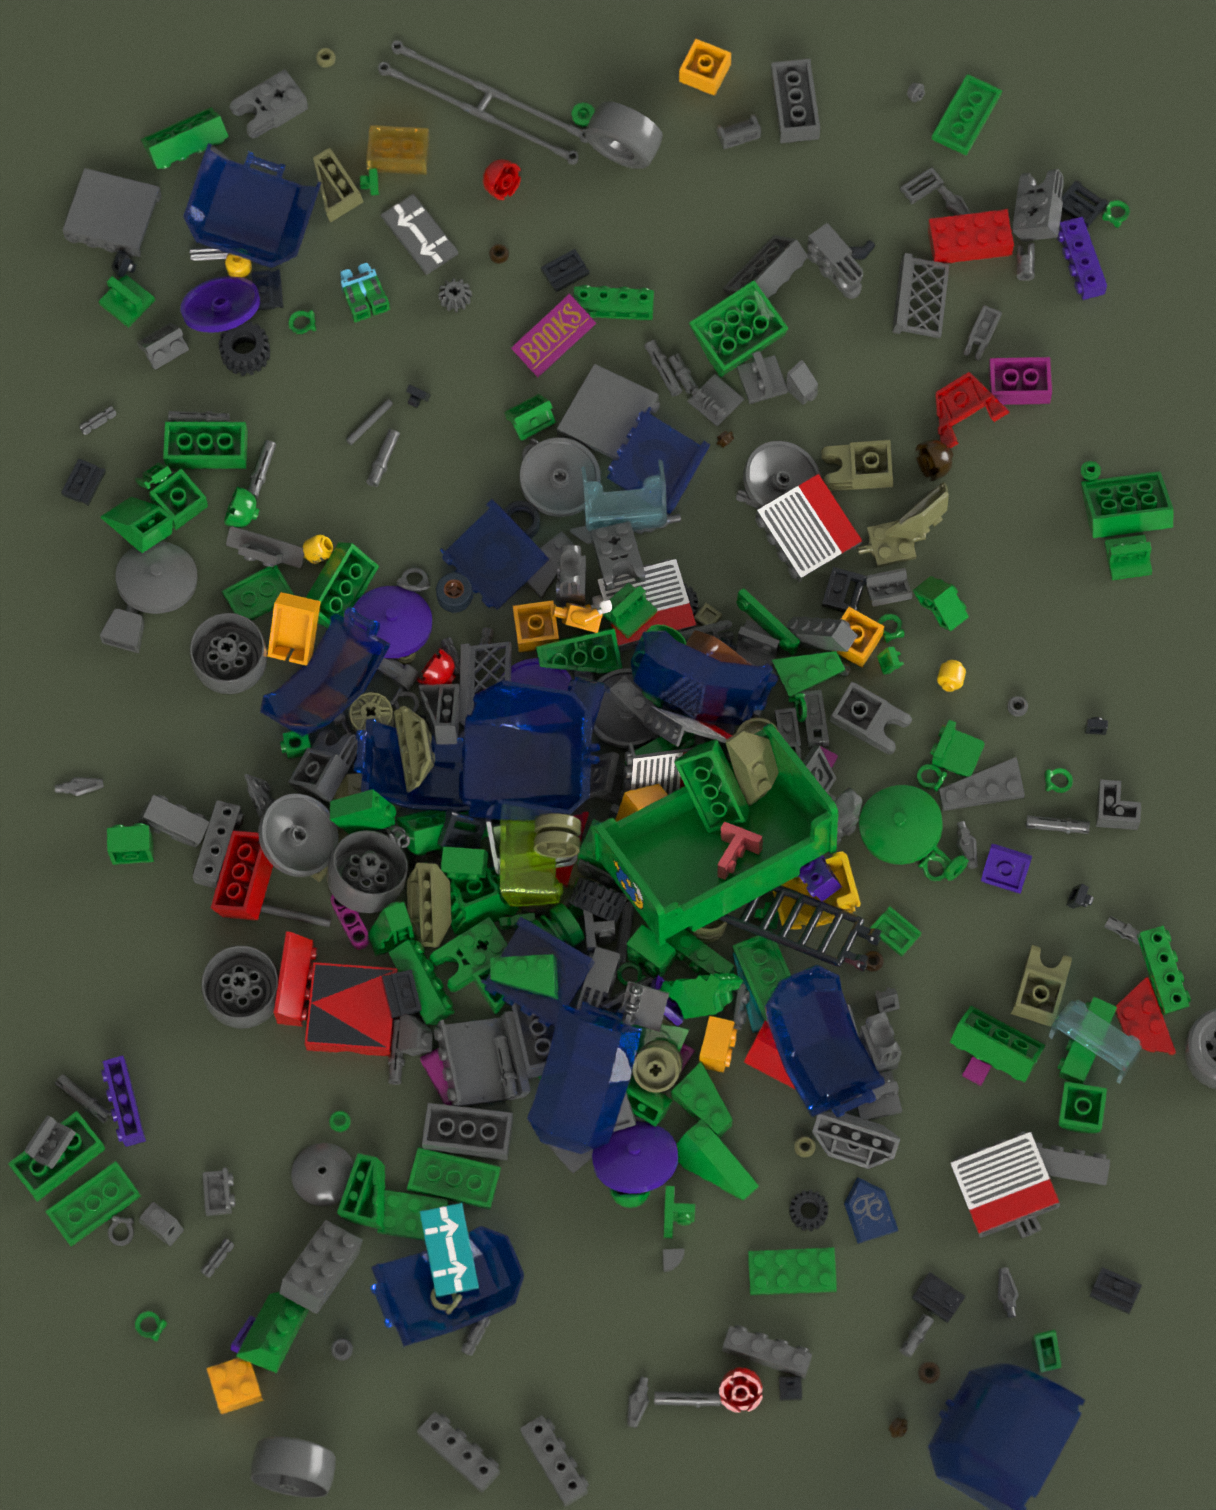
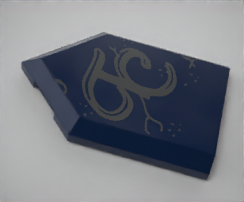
(869, 1211)

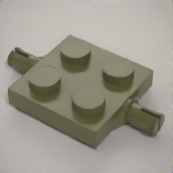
(887, 548)

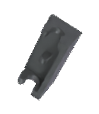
(739, 133)

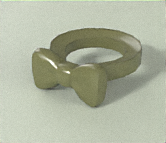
(449, 1308)

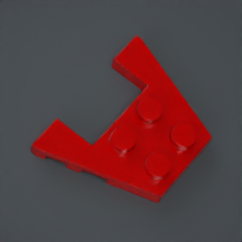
(961, 400)

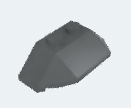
(855, 1139)

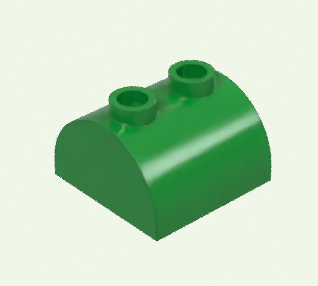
(1082, 1108)

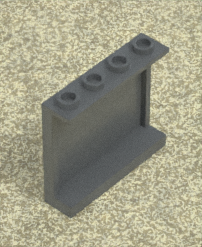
(111, 212)
(606, 411)

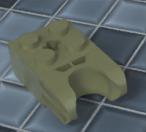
(862, 465)
(1041, 982)

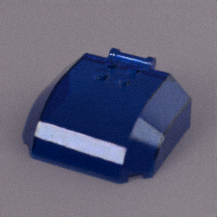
(249, 209)

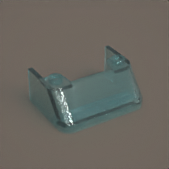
(641, 507)
(1098, 1036)

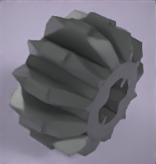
(459, 301)

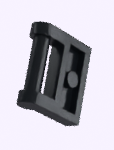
(1078, 207)
(838, 587)
(460, 837)

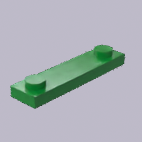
(767, 621)

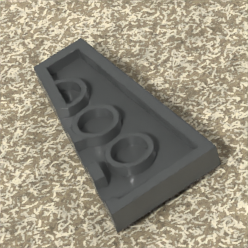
(986, 787)

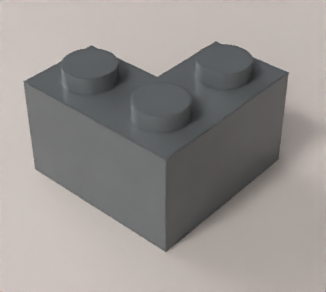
(1112, 811)

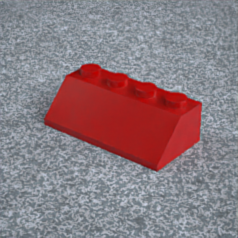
(294, 980)
(766, 1057)

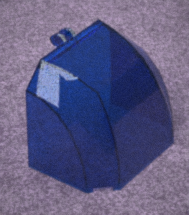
(526, 752)
(1003, 1435)

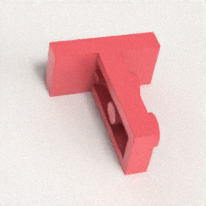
(739, 841)

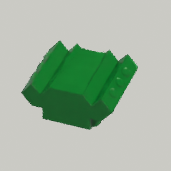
(477, 901)
(702, 995)

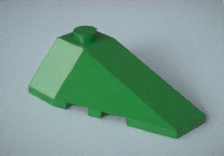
(582, 652)
(709, 1158)

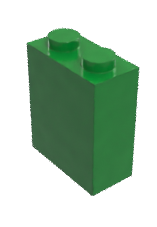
(362, 812)

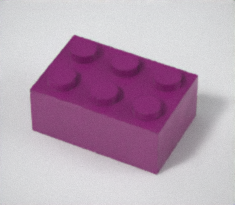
(1020, 380)

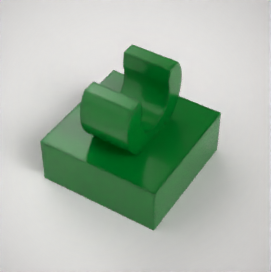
(370, 182)
(889, 660)
(760, 913)

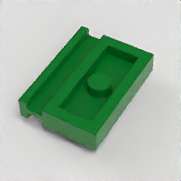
(156, 474)
(896, 931)

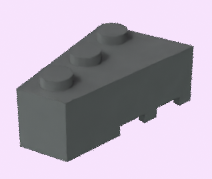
(441, 711)
(174, 820)

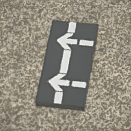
(419, 234)

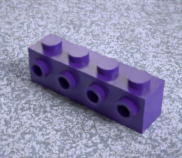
(1082, 258)
(820, 878)
(124, 1101)

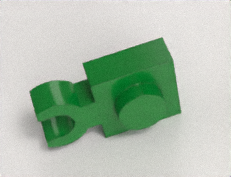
(508, 923)

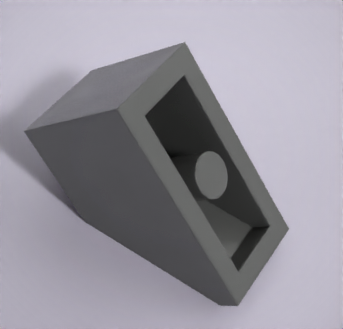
(802, 383)
(414, 1035)

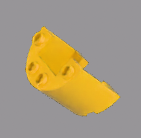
(844, 898)

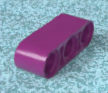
(351, 929)
(434, 1069)

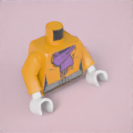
(583, 617)

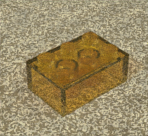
(398, 149)

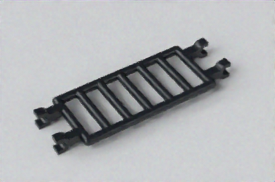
(844, 955)

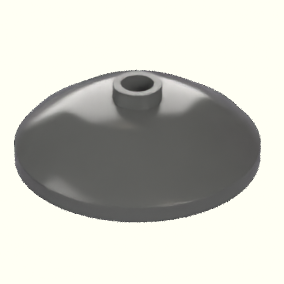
(321, 1188)

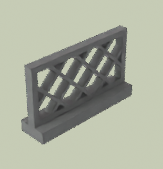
(905, 289)
(469, 669)

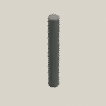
(369, 422)

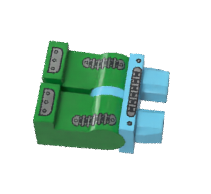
(361, 286)

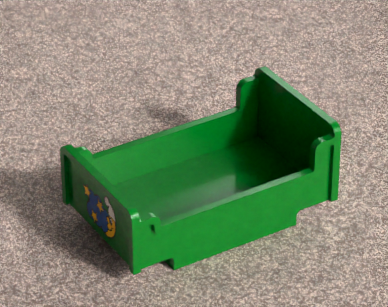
(671, 861)

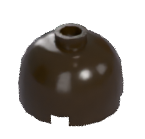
(934, 459)

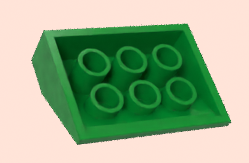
(738, 328)
(1127, 504)

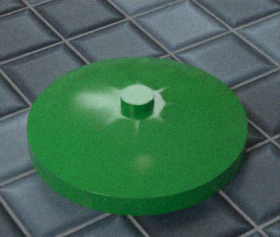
(900, 824)

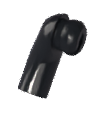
(862, 252)

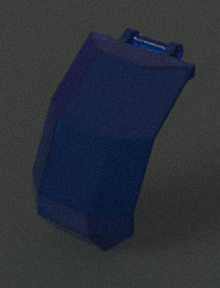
(332, 678)
(698, 683)
(383, 771)
(820, 1043)
(584, 1078)
(407, 1286)

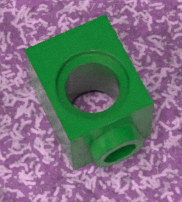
(294, 752)

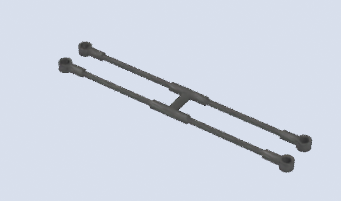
(479, 111)

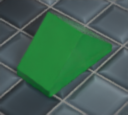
(1046, 1350)

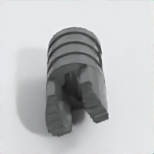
(1025, 263)

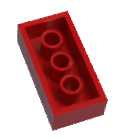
(970, 236)
(242, 878)

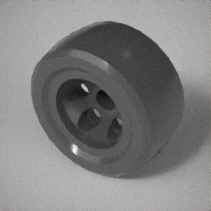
(623, 135)
(230, 632)
(376, 859)
(238, 965)
(1197, 1057)
(293, 1467)

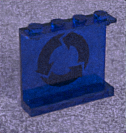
(652, 442)
(495, 556)
(571, 972)

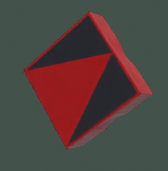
(349, 1010)

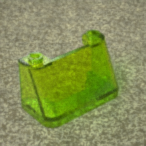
(524, 874)

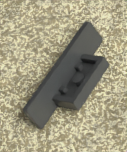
(264, 548)

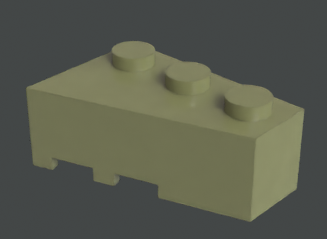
(336, 187)

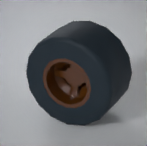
(451, 585)

